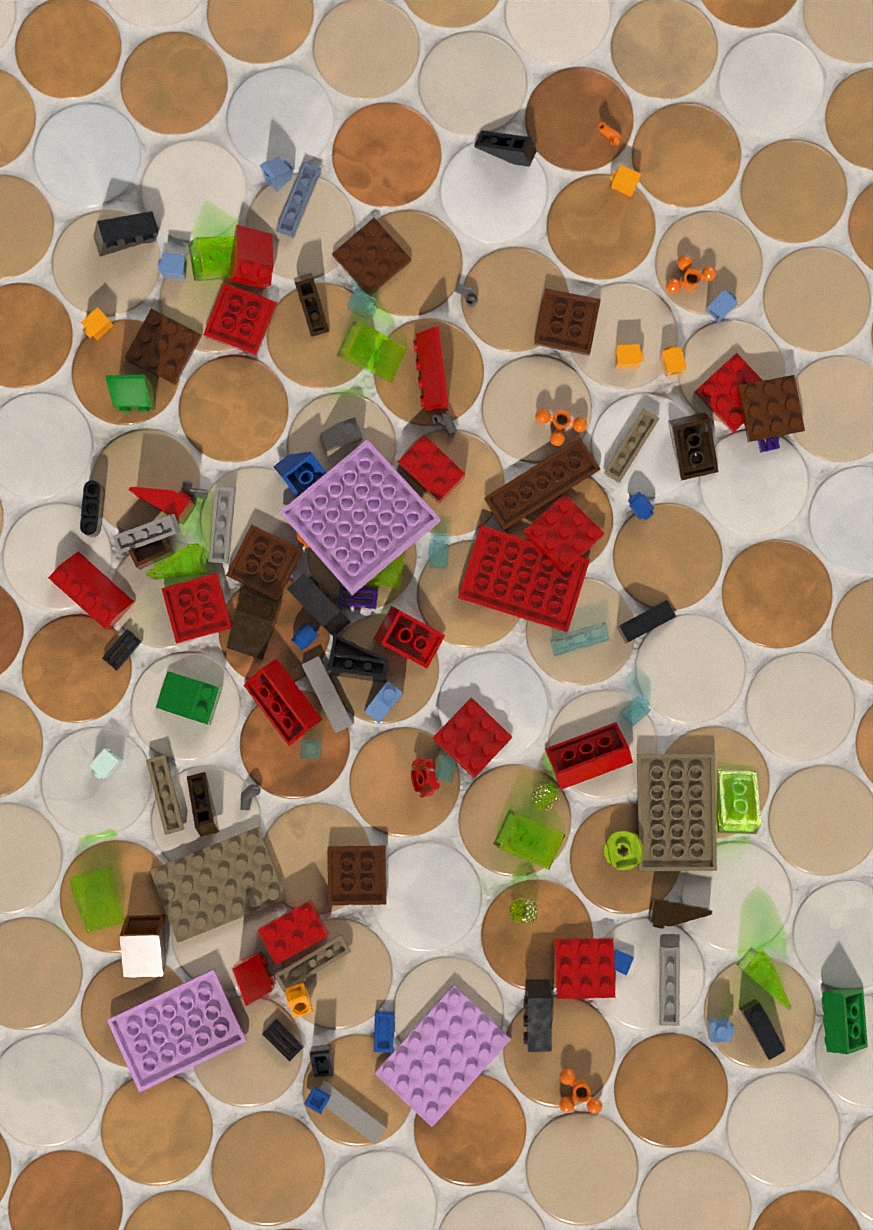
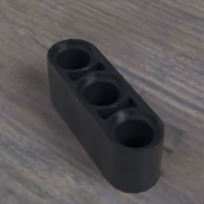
(88, 500)

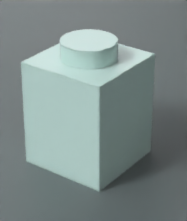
(105, 764)

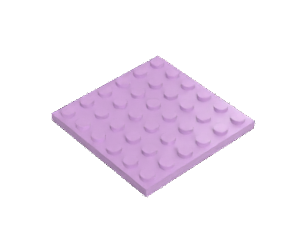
(360, 516)

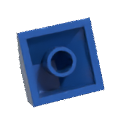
(299, 471)

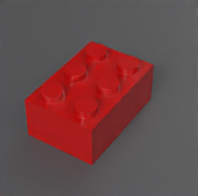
(431, 469)
(293, 931)

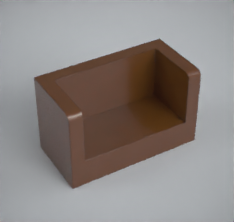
(151, 553)

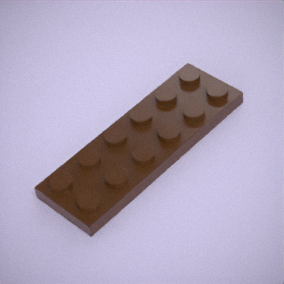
(542, 484)

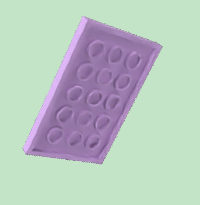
(177, 1030)
(442, 1055)

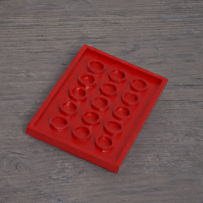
(521, 580)

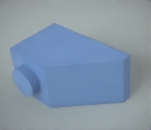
(276, 172)
(383, 702)

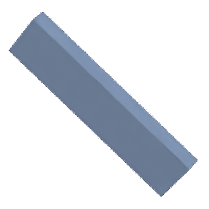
(298, 200)

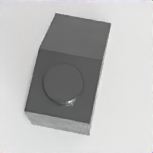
(341, 434)

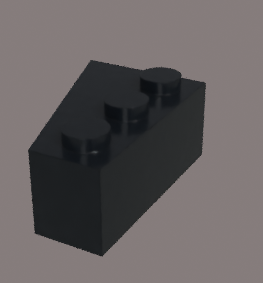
(124, 232)
(318, 604)
(356, 662)
(538, 1016)

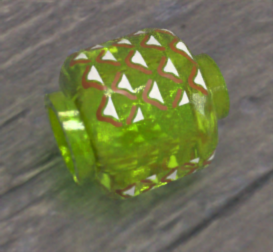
(545, 796)
(523, 911)

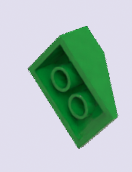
(131, 393)
(189, 698)

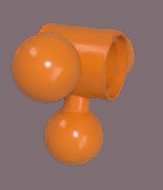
(684, 263)
(557, 438)
(567, 1104)

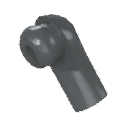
(469, 294)
(194, 492)

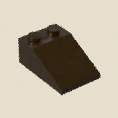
(693, 445)
(253, 625)

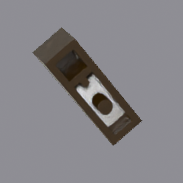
(311, 304)
(202, 805)
(672, 913)

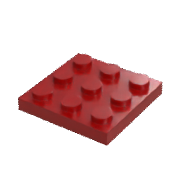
(240, 319)
(721, 391)
(564, 533)
(196, 608)
(472, 737)
(585, 968)

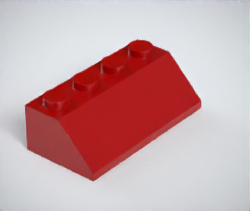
(432, 370)
(91, 590)
(282, 702)
(589, 755)

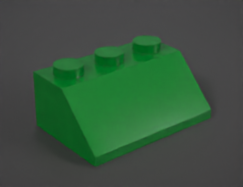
(844, 1020)

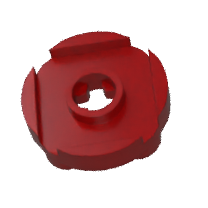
(424, 777)

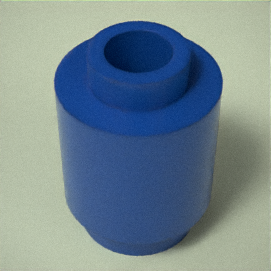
(641, 506)
(305, 635)

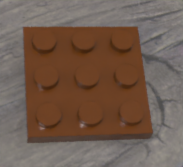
(371, 257)
(567, 322)
(163, 346)
(771, 408)
(264, 562)
(357, 875)

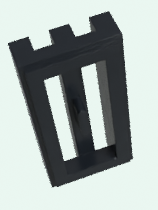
(120, 651)
(294, 1051)

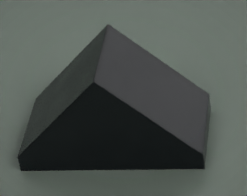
(322, 1060)

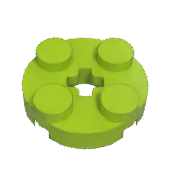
(617, 859)

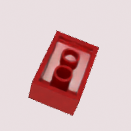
(251, 257)
(167, 501)
(409, 637)
(253, 977)

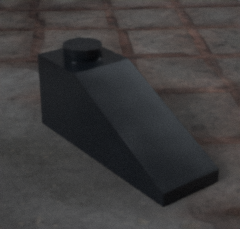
(508, 147)
(646, 621)
(762, 1029)

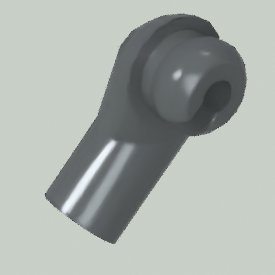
(445, 420)
(247, 794)

